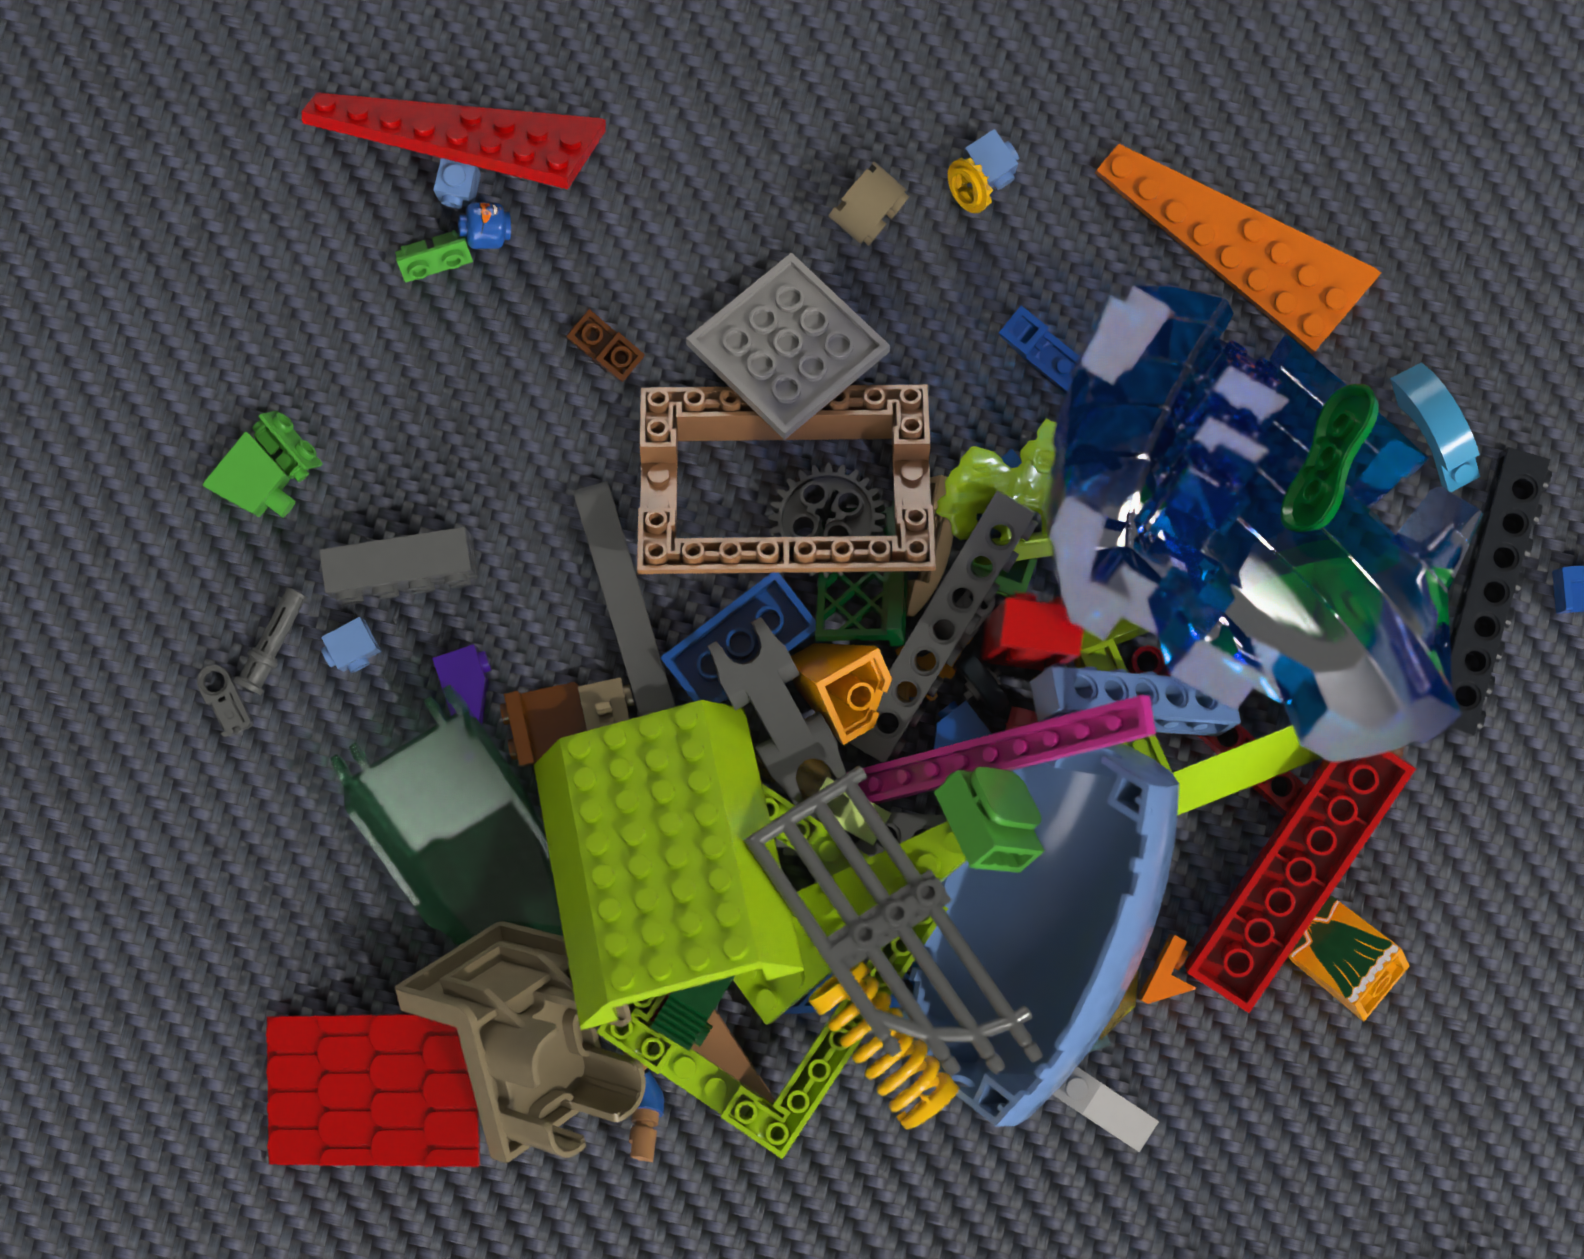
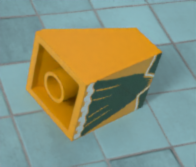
(1349, 958)

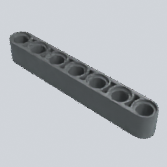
(624, 598)

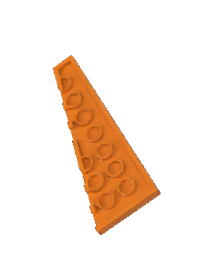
(1273, 266)

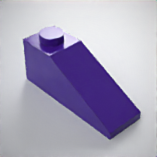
(466, 673)

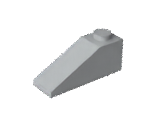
(1106, 1108)

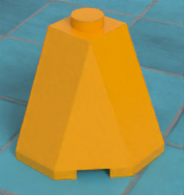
(843, 685)

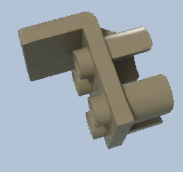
(524, 1039)

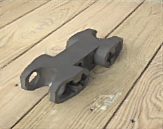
(790, 735)

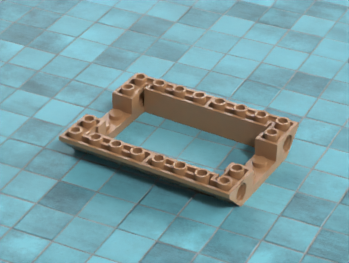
(722, 415)

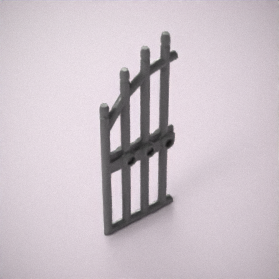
(882, 924)

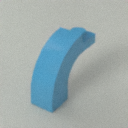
(1441, 422)

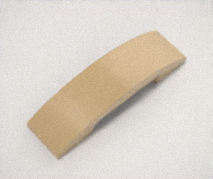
(922, 589)

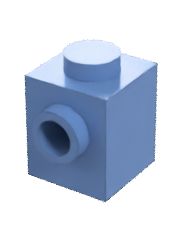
(995, 157)
(456, 183)
(350, 646)

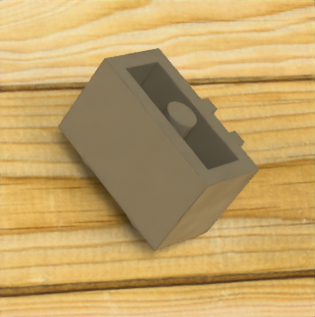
(605, 702)

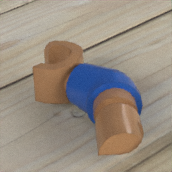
(646, 1117)

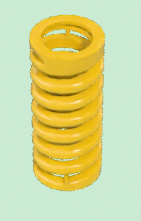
(831, 994)

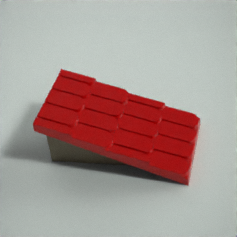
(369, 1092)

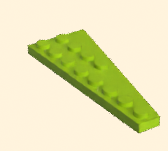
(932, 850)

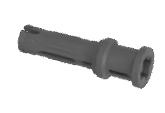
(262, 657)

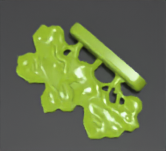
(983, 473)

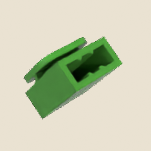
(992, 818)

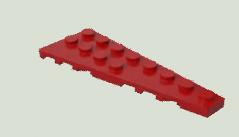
(506, 141)

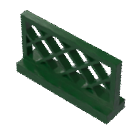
(893, 601)

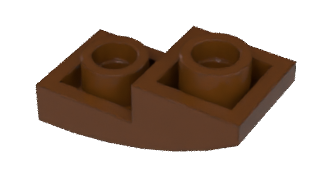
(605, 345)

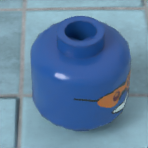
(485, 225)

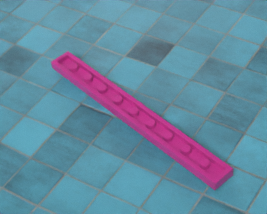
(1012, 748)

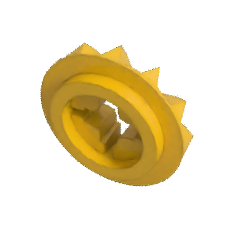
(974, 198)

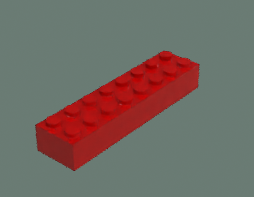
(1030, 634)
(1296, 874)

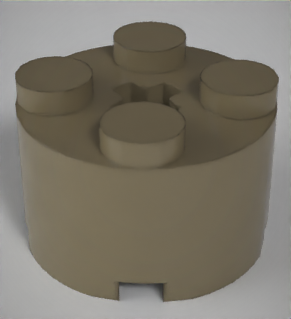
(868, 202)

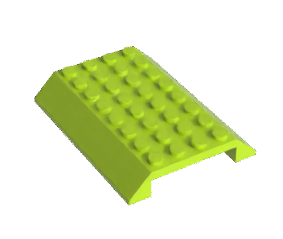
(655, 857)

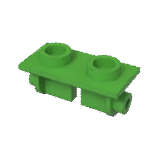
(418, 261)
(277, 432)

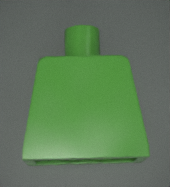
(251, 479)

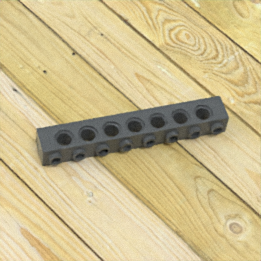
(1001, 510)

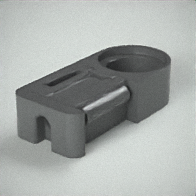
(226, 703)

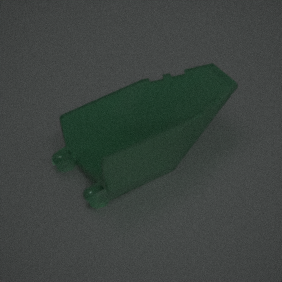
(455, 827)

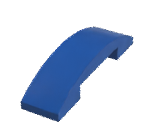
(1040, 347)

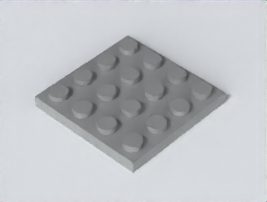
(788, 345)

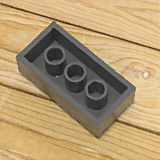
(399, 564)

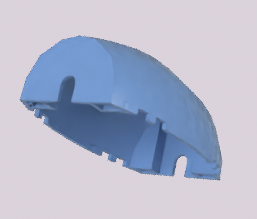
(1062, 928)

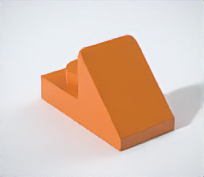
(1160, 982)

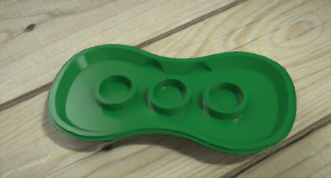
(1338, 435)

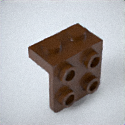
(541, 719)

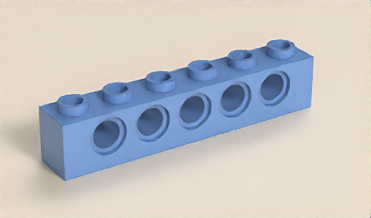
(1174, 703)

